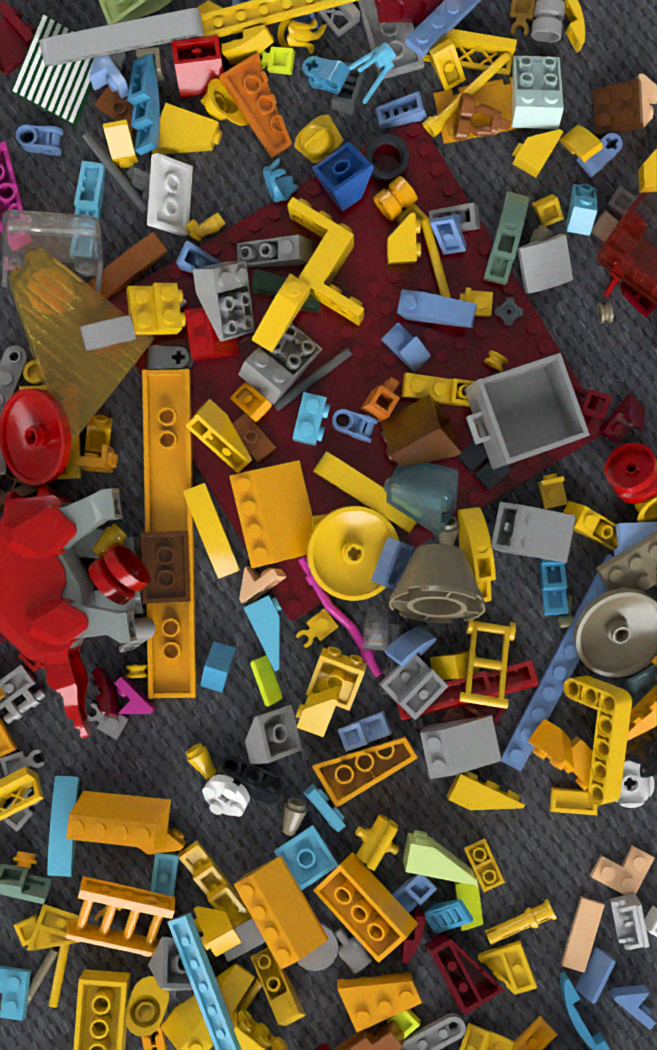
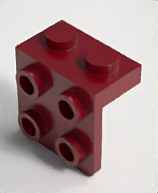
(14, 38)

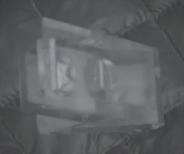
(376, 629)

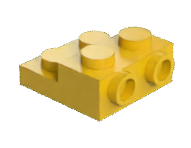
(156, 309)
(337, 670)

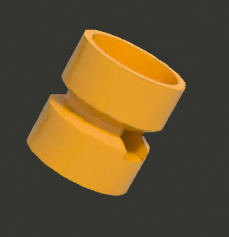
(398, 196)

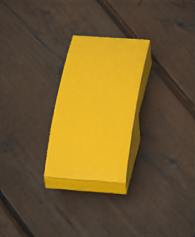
(253, 41)
(581, 142)
(484, 865)

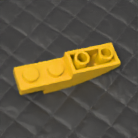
(440, 389)
(476, 544)

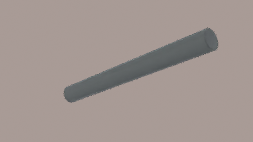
(115, 172)
(312, 379)

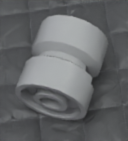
(548, 22)

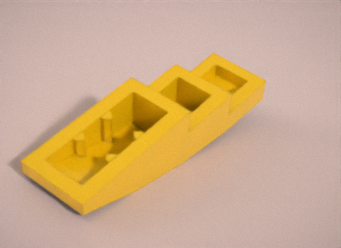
(211, 530)
(214, 883)

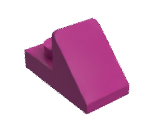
(138, 701)

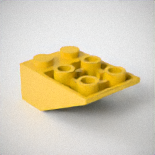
(254, 1035)

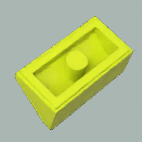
(266, 680)
(471, 898)

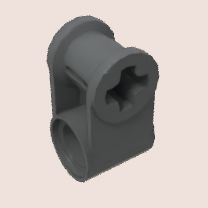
(166, 357)

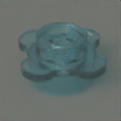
(509, 305)

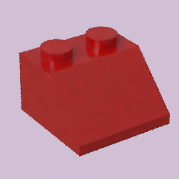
(204, 340)

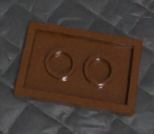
(168, 564)

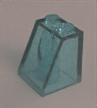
(424, 494)

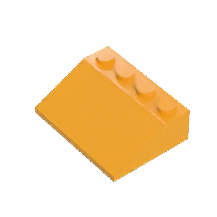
(273, 512)

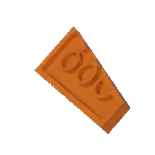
(251, 93)

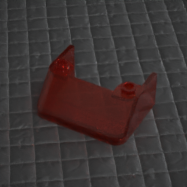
(630, 254)

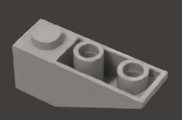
(276, 251)

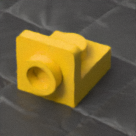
(481, 298)
(98, 433)
(552, 491)

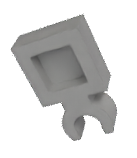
(109, 725)
(19, 760)
(19, 818)

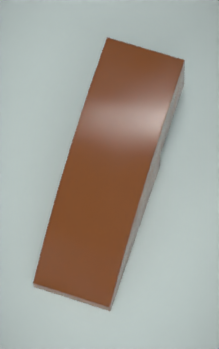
(386, 1038)

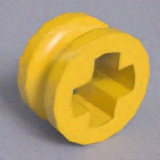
(496, 360)
(137, 671)

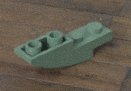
(506, 238)
(18, 883)

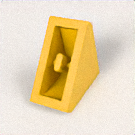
(452, 665)

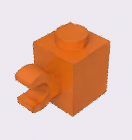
(381, 400)

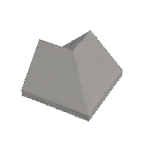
(168, 967)

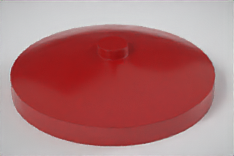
(35, 436)

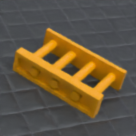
(124, 897)

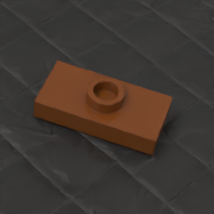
(115, 106)
(253, 438)

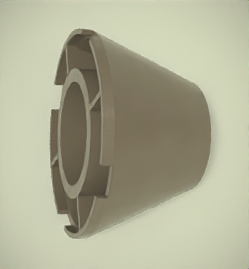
(438, 586)

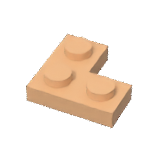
(624, 877)

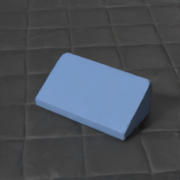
(392, 562)
(595, 975)

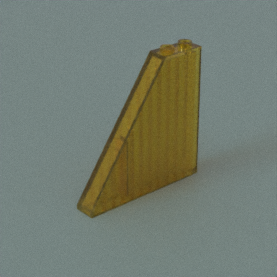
(51, 311)

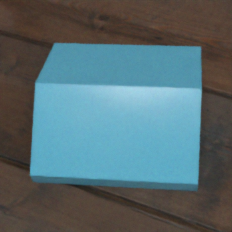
(307, 857)

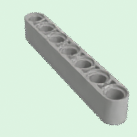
(121, 37)

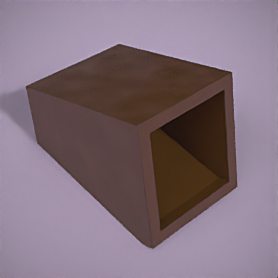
(420, 434)

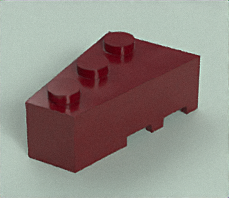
(461, 974)

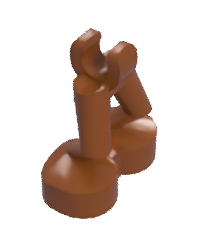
(464, 125)

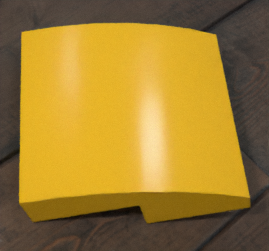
(483, 1039)

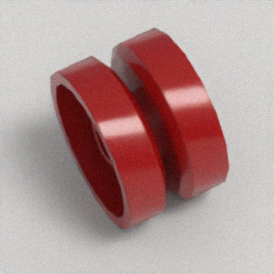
(632, 473)
(119, 574)

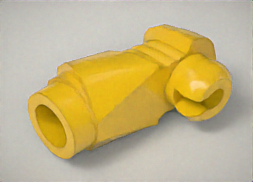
(209, 226)

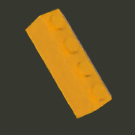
(119, 820)
(366, 907)
(281, 912)

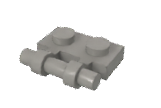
(14, 685)

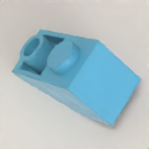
(582, 209)

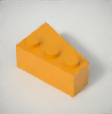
(378, 997)

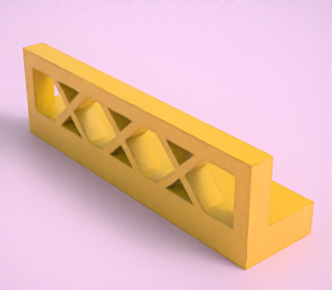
(480, 43)
(15, 786)

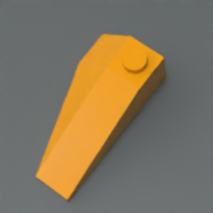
(643, 714)

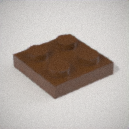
(618, 108)

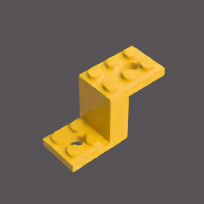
(327, 259)

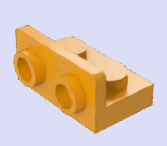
(94, 463)

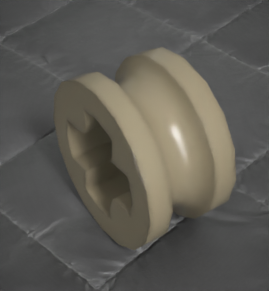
(605, 312)

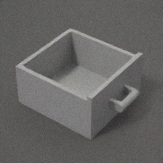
(525, 411)

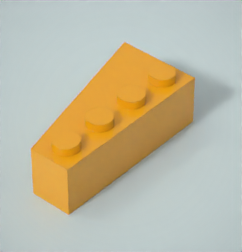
(359, 770)

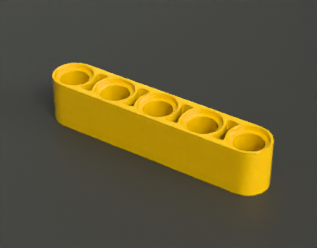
(361, 489)

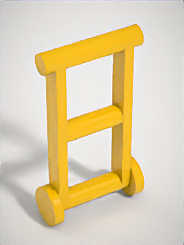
(508, 634)

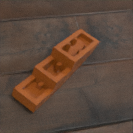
(131, 265)

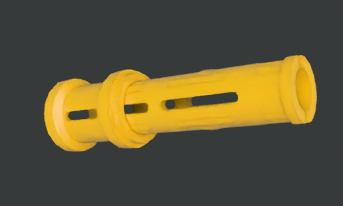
(530, 918)

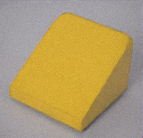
(548, 210)

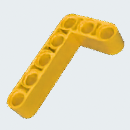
(610, 734)

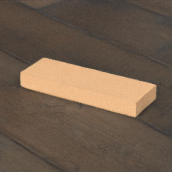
(582, 934)

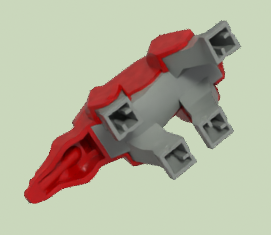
(47, 593)

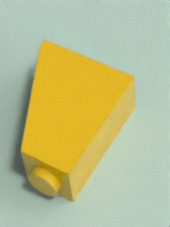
(186, 132)

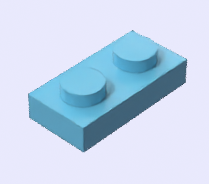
(165, 873)

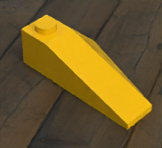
(186, 1024)

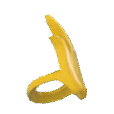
(299, 34)

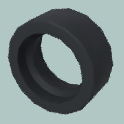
(402, 148)

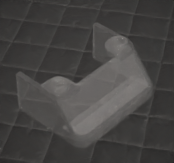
(62, 235)

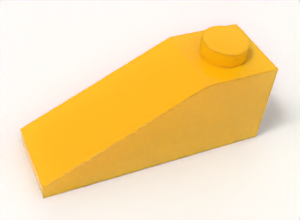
(281, 312)
(218, 433)

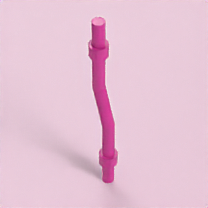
(366, 654)

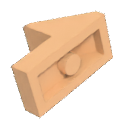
(649, 96)
(255, 586)

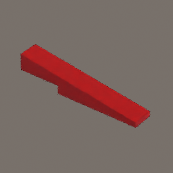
(518, 678)

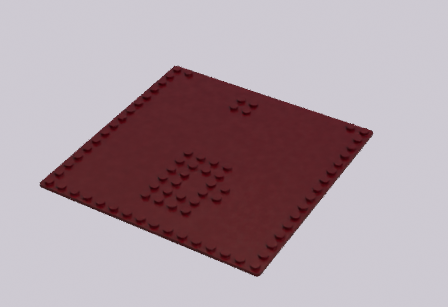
(378, 286)

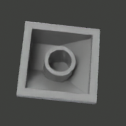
(273, 736)

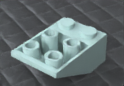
(536, 92)

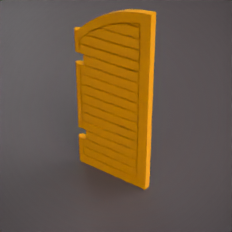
(492, 93)

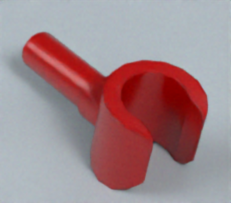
(612, 284)

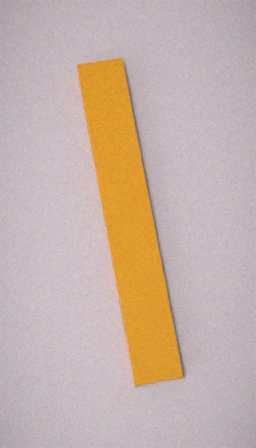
(166, 476)

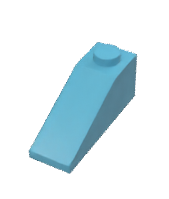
(266, 623)

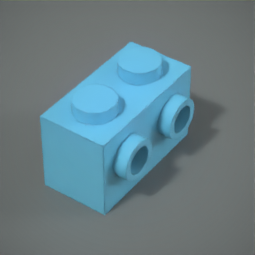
(309, 419)

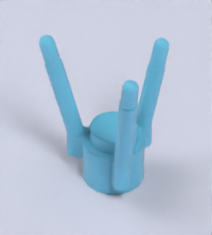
(381, 57)

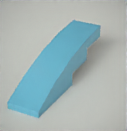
(90, 189)
(60, 849)

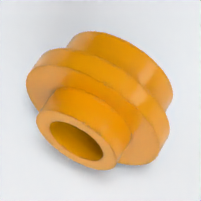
(25, 859)

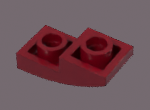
(107, 699)

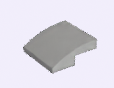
(545, 264)
(413, 686)

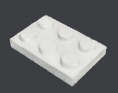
(169, 194)

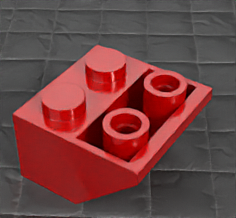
(196, 64)

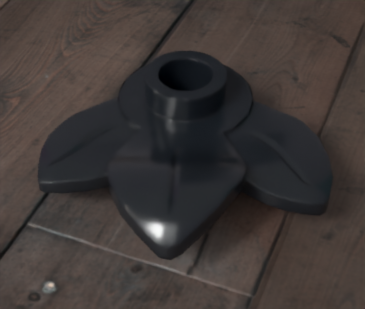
(643, 753)

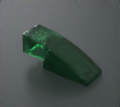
(270, 284)

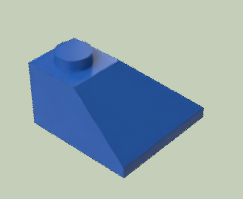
(344, 175)

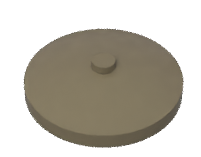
(617, 632)

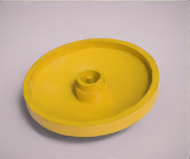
(346, 551)

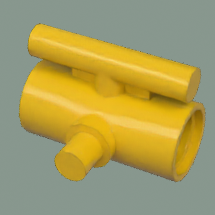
(377, 841)

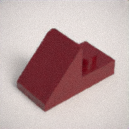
(625, 417)

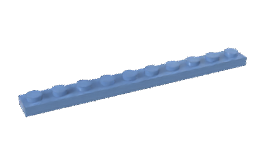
(549, 687)

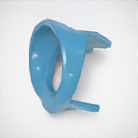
(278, 188)

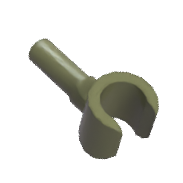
(566, 620)

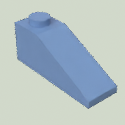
(436, 309)

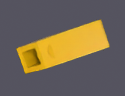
(593, 525)
(477, 795)
(277, 988)

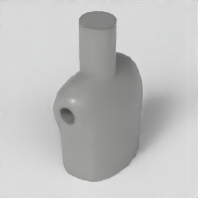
(352, 952)

